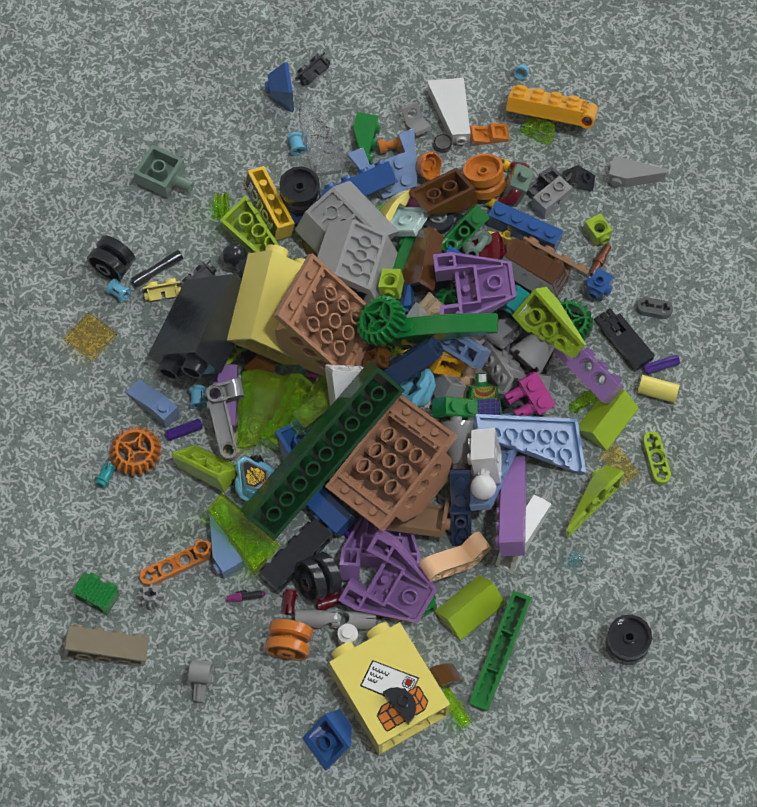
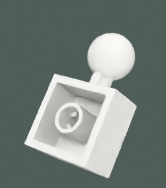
(485, 462)

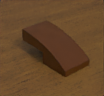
(446, 674)

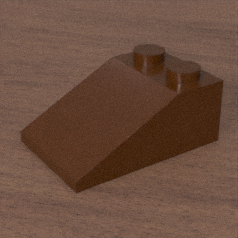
(445, 193)

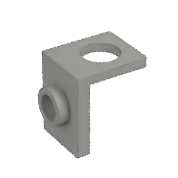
(417, 121)

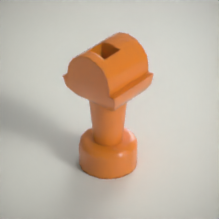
(383, 145)

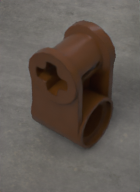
(378, 355)

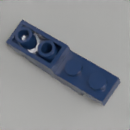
(460, 506)

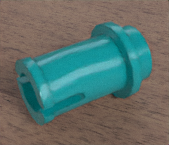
(105, 475)

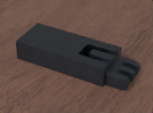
(628, 343)

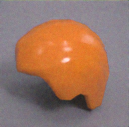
(429, 165)

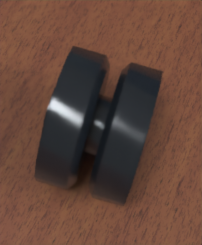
(299, 189)
(111, 258)
(317, 577)
(638, 643)

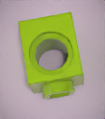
(598, 223)
(391, 283)

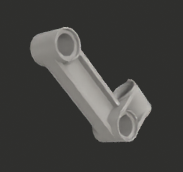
(230, 391)

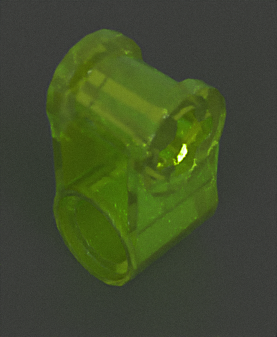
(536, 127)

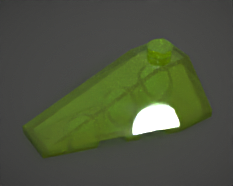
(261, 393)

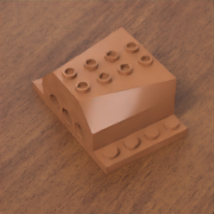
(320, 319)
(396, 466)

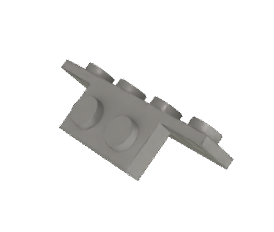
(502, 367)

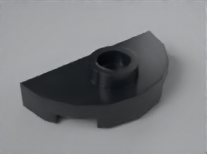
(402, 702)

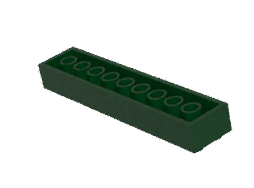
(322, 450)

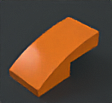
(489, 134)

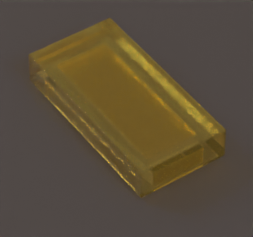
(617, 459)

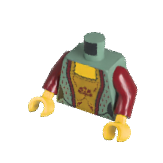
(516, 183)

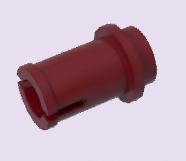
(289, 601)
(328, 602)

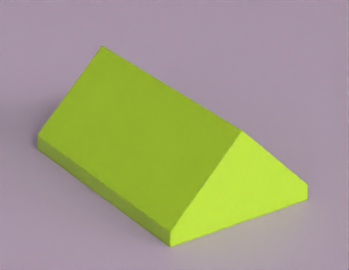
(607, 421)
(205, 466)
(470, 606)

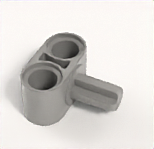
(508, 331)
(200, 673)

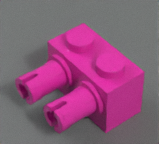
(536, 393)

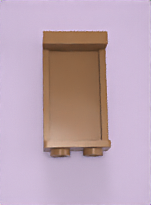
(430, 522)

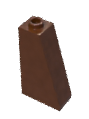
(420, 263)

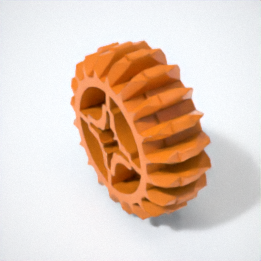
(148, 458)

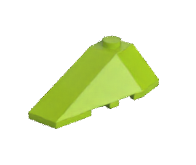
(546, 318)
(600, 489)

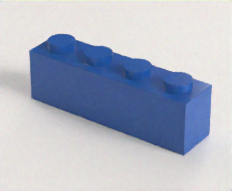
(370, 180)
(521, 224)
(331, 511)

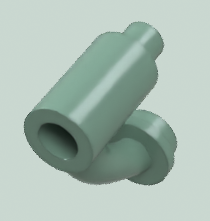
(469, 247)

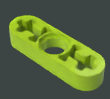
(664, 463)

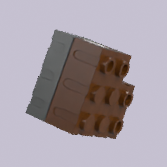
(535, 269)

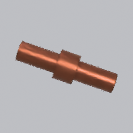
(600, 259)

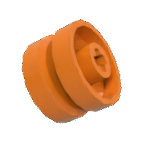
(486, 175)
(289, 639)

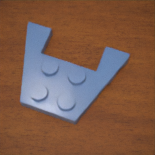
(402, 164)

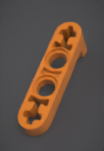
(174, 561)

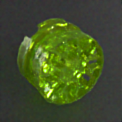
(219, 204)

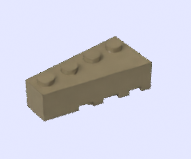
(104, 646)

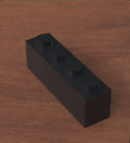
(308, 543)

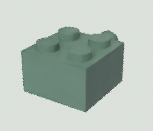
(162, 172)

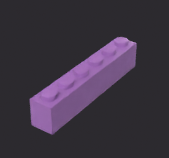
(512, 510)

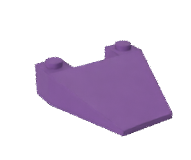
(480, 282)
(355, 553)
(398, 586)

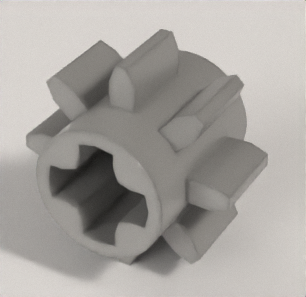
(155, 599)

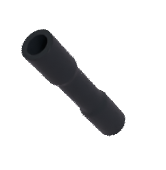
(167, 262)

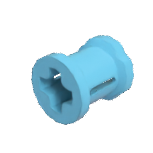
(296, 143)
(118, 290)
(197, 397)

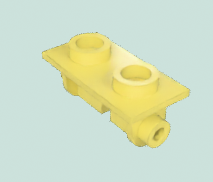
(154, 289)

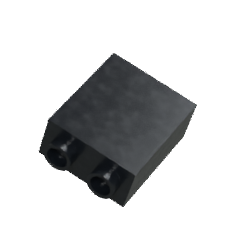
(197, 328)

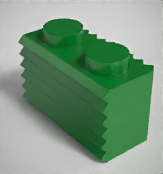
(453, 406)
(96, 592)

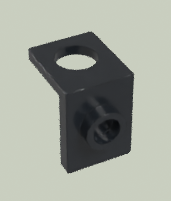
(581, 177)

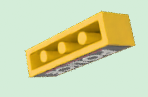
(269, 203)

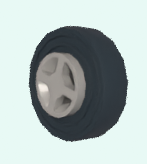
(444, 224)

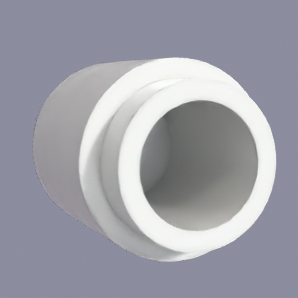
(348, 633)

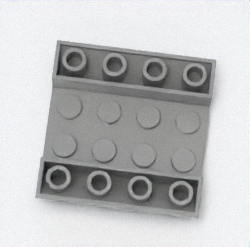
(341, 204)
(357, 255)

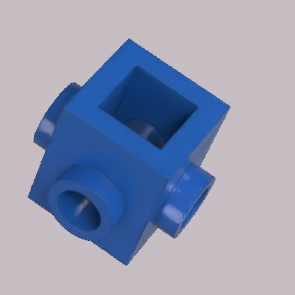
(599, 285)

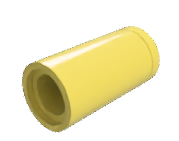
(658, 388)

